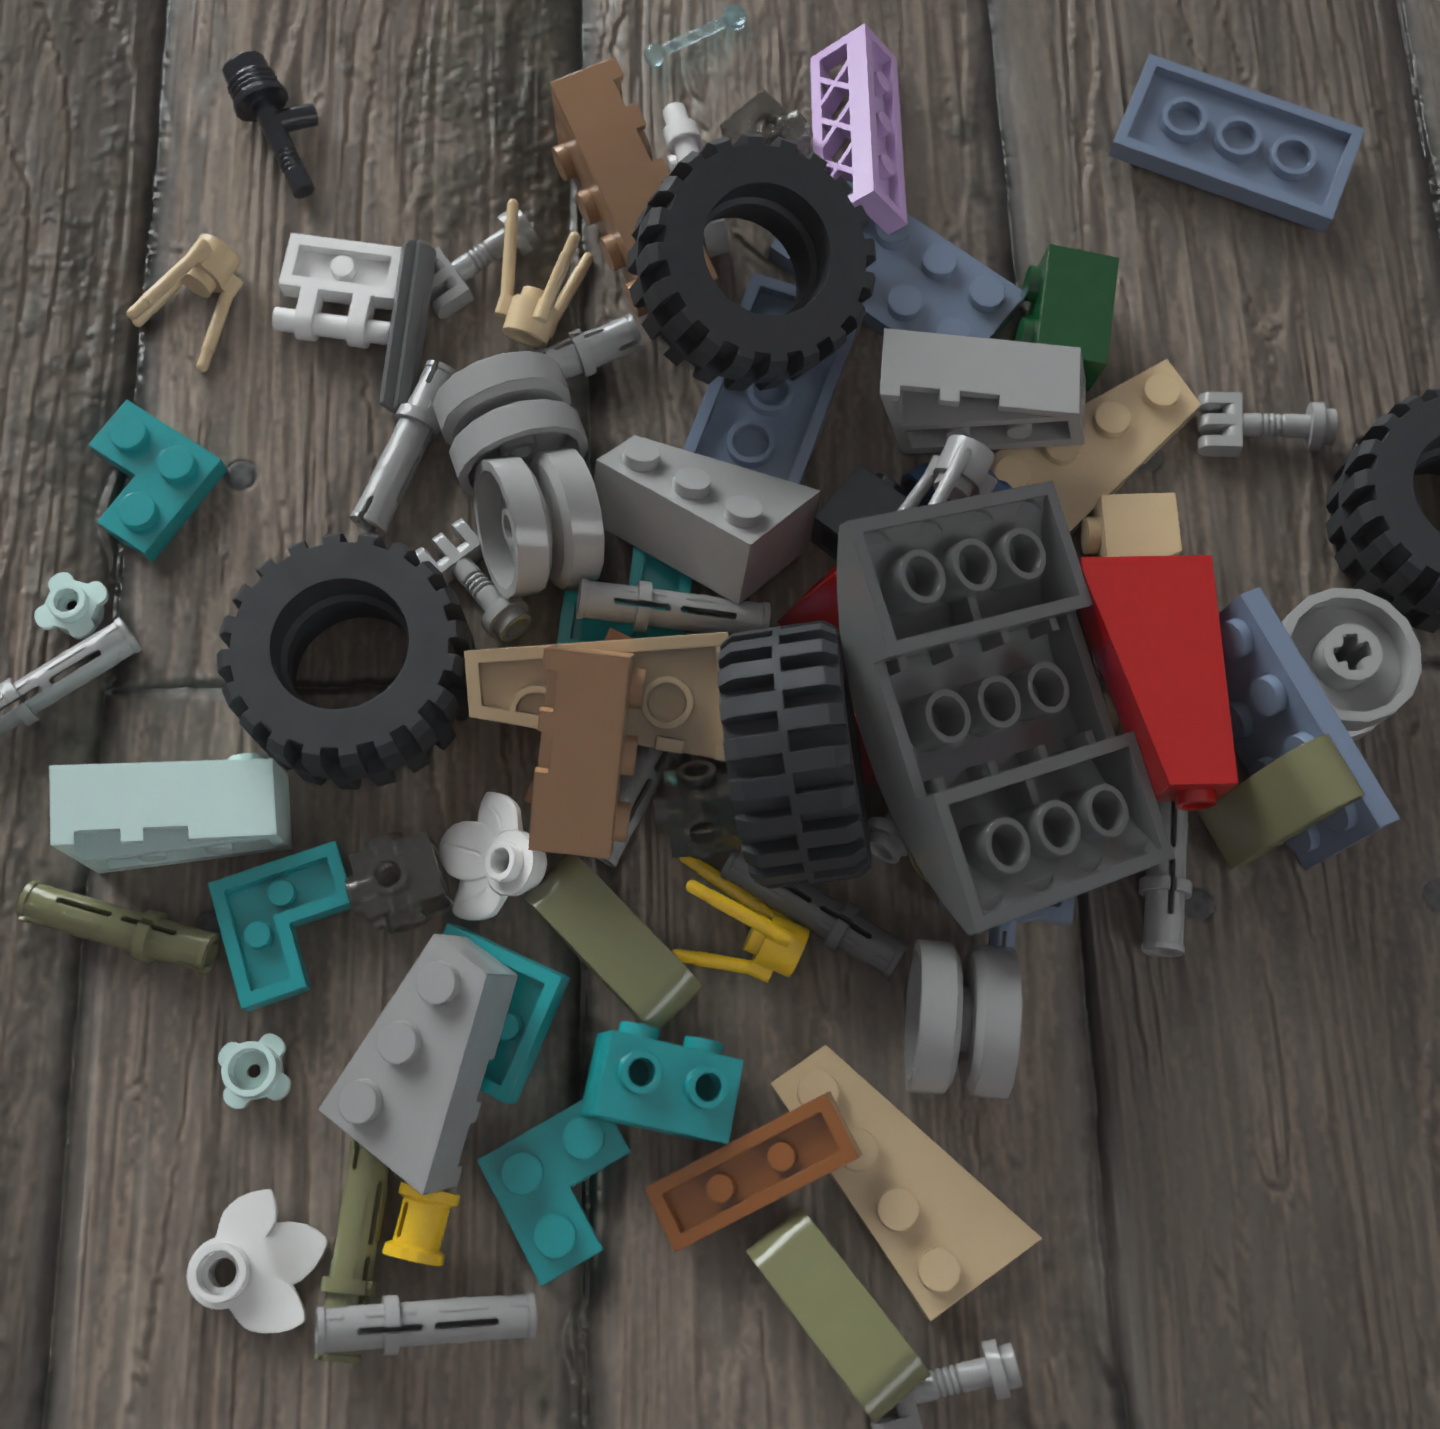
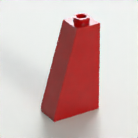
(1165, 669)

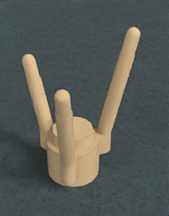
(203, 270)
(536, 312)

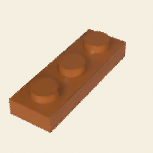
(753, 1171)

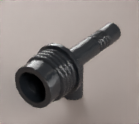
(261, 98)

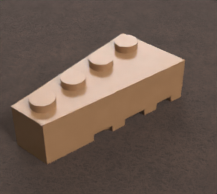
(608, 159)

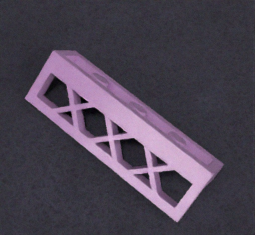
(868, 119)

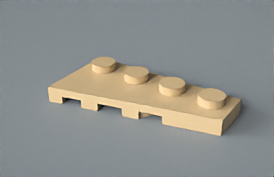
(1120, 435)
(678, 700)
(911, 1196)

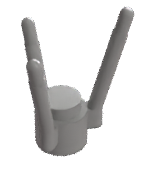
(955, 473)

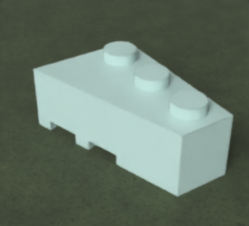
(168, 811)

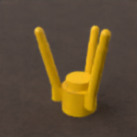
(772, 937)

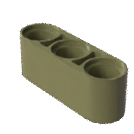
(1281, 801)
(613, 942)
(838, 1314)

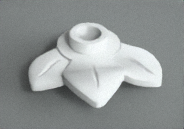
(490, 858)
(267, 1262)

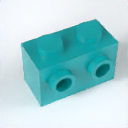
(662, 1085)

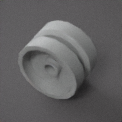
(505, 409)
(538, 521)
(1358, 654)
(962, 1019)

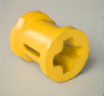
(421, 1226)

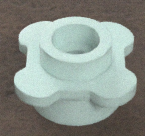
(84, 617)
(238, 1059)

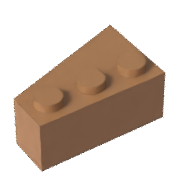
(584, 751)

